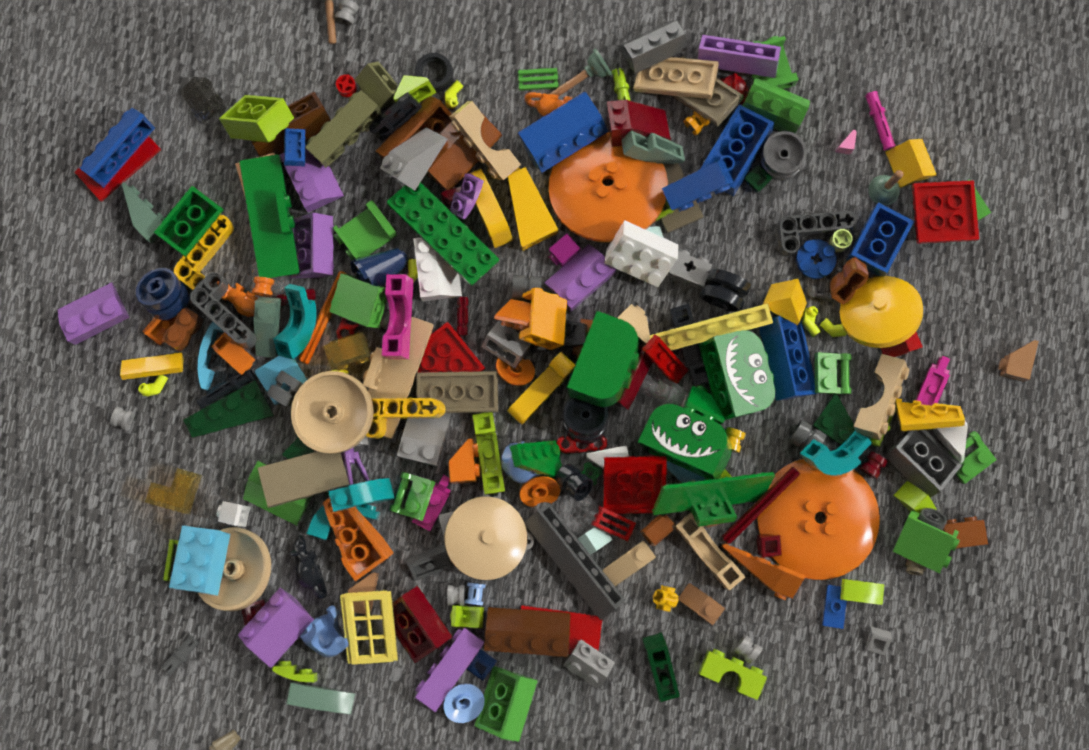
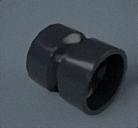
(573, 482)

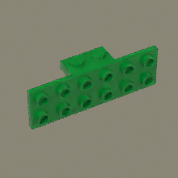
(269, 216)
(443, 232)
(712, 499)

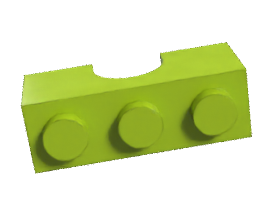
(750, 680)

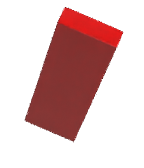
(664, 359)

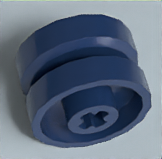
(162, 293)

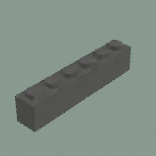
(574, 561)

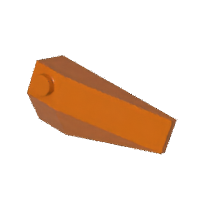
(357, 539)
(775, 577)

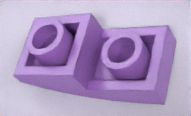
(466, 199)

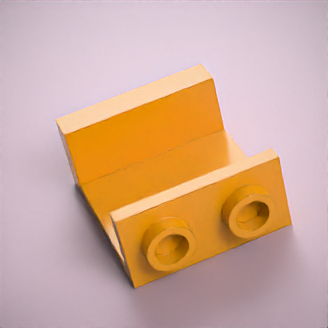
(546, 319)

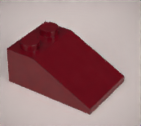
(640, 118)

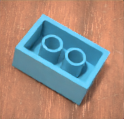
(199, 560)

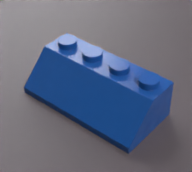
(562, 132)
(740, 144)
(117, 147)
(788, 359)

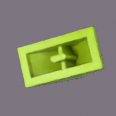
(418, 87)
(914, 498)

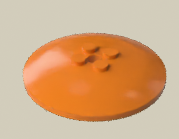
(600, 210)
(829, 547)

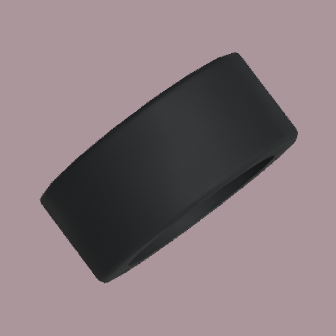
(435, 57)

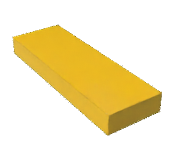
(151, 366)

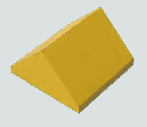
(912, 160)
(786, 300)

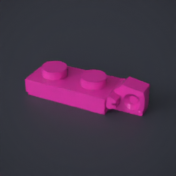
(934, 382)
(437, 501)

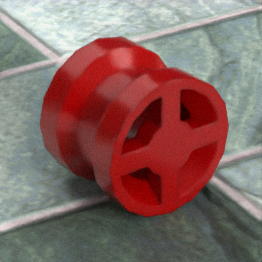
(344, 82)

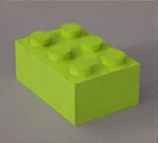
(257, 118)

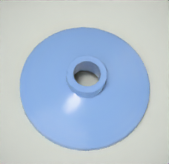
(468, 709)

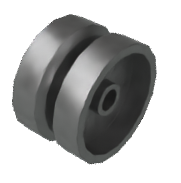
(784, 144)

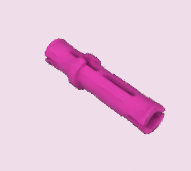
(880, 121)

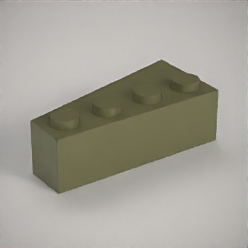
(343, 128)

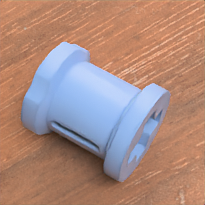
(471, 593)

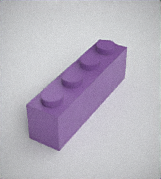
(740, 55)
(450, 668)

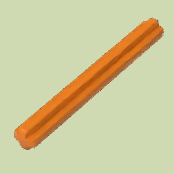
(320, 325)

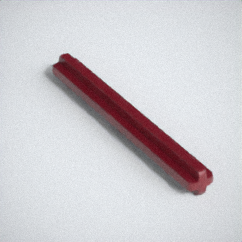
(732, 533)

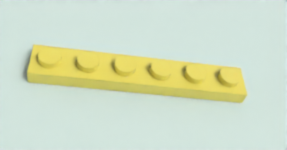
(704, 330)

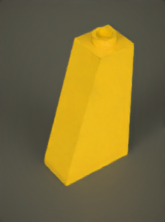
(530, 211)

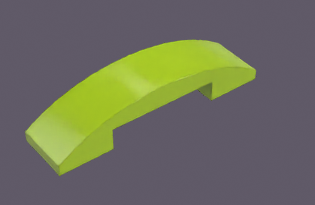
(488, 453)

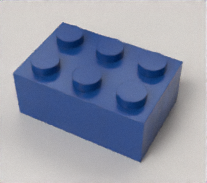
(698, 186)
(881, 239)

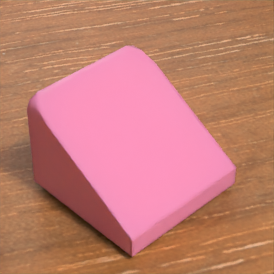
(848, 144)

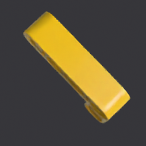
(491, 213)
(207, 251)
(541, 388)
(403, 411)

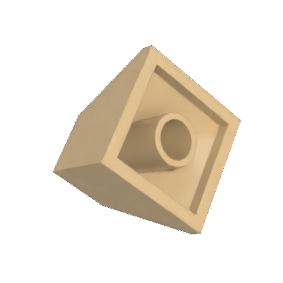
(638, 320)

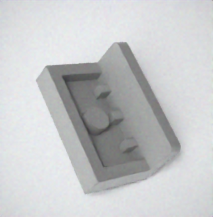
(589, 664)

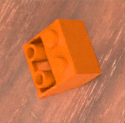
(515, 314)
(463, 466)

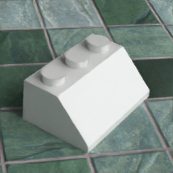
(435, 275)

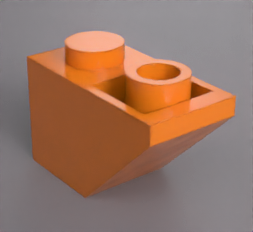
(233, 353)

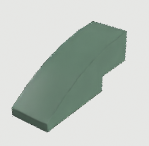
(652, 148)
(320, 698)

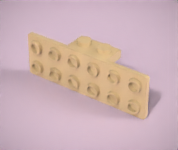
(396, 376)

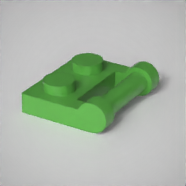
(827, 373)
(976, 460)
(417, 499)

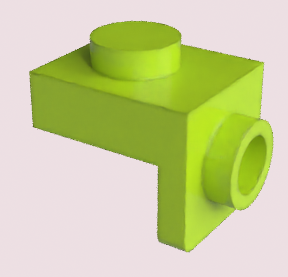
(467, 616)

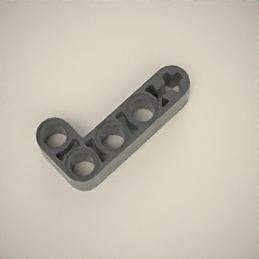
(817, 227)
(224, 316)

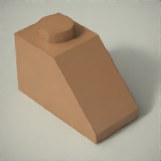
(1019, 363)
(366, 585)
(701, 604)

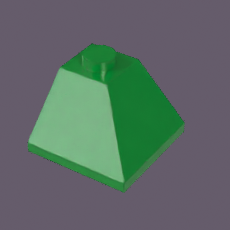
(703, 403)

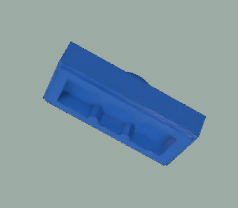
(294, 147)
(834, 608)

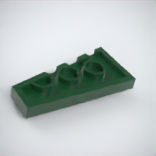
(231, 411)

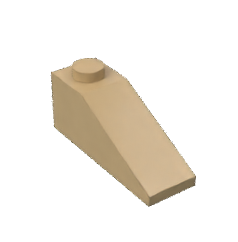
(629, 563)

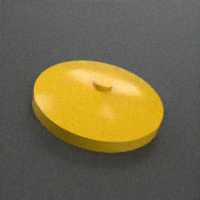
(882, 312)

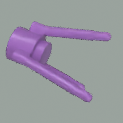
(348, 459)

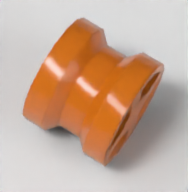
(263, 286)

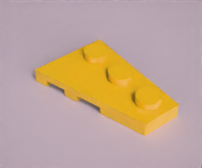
(919, 416)

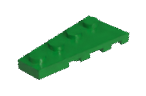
(537, 457)

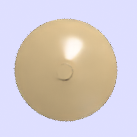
(332, 412)
(485, 538)
(244, 572)

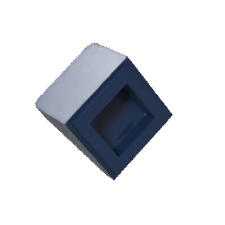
(481, 664)

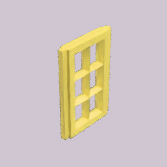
(388, 627)

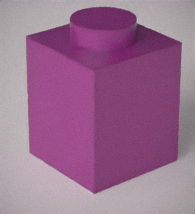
(563, 251)

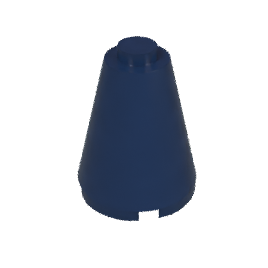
(375, 267)

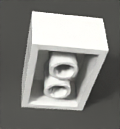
(641, 253)

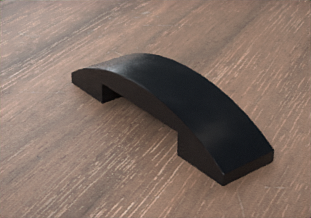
(681, 317)

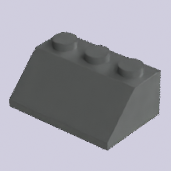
(654, 46)
(923, 461)

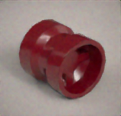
(873, 465)

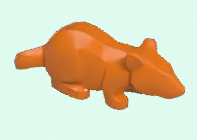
(547, 103)
(242, 301)

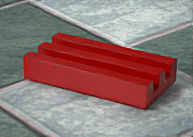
(599, 516)

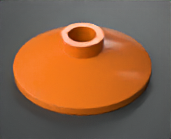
(522, 373)
(539, 490)

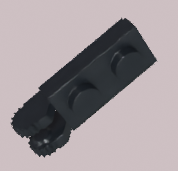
(395, 116)

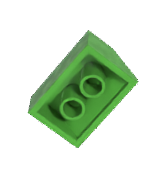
(777, 105)
(254, 494)
(506, 703)

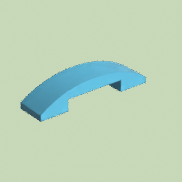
(204, 374)

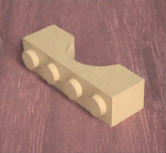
(468, 122)
(873, 419)
(709, 552)

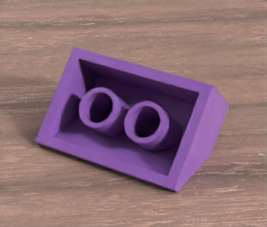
(314, 183)
(314, 245)
(580, 277)
(92, 314)
(275, 627)

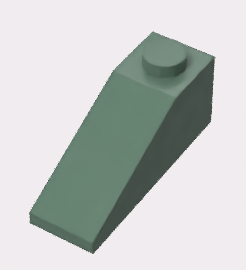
(266, 325)

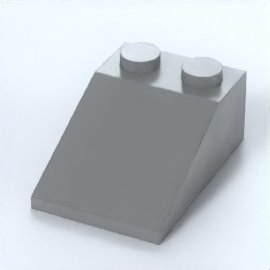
(413, 157)
(424, 438)

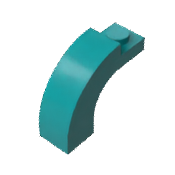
(300, 325)
(839, 460)
(361, 494)
(320, 524)

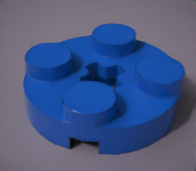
(810, 249)

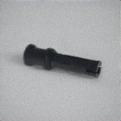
(233, 382)

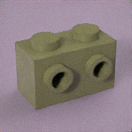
(377, 84)

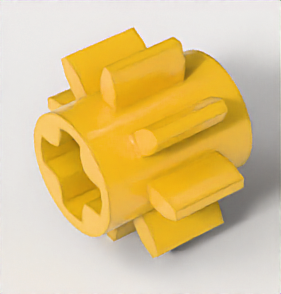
(665, 598)

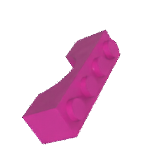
(397, 337)

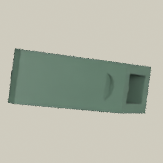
(142, 216)

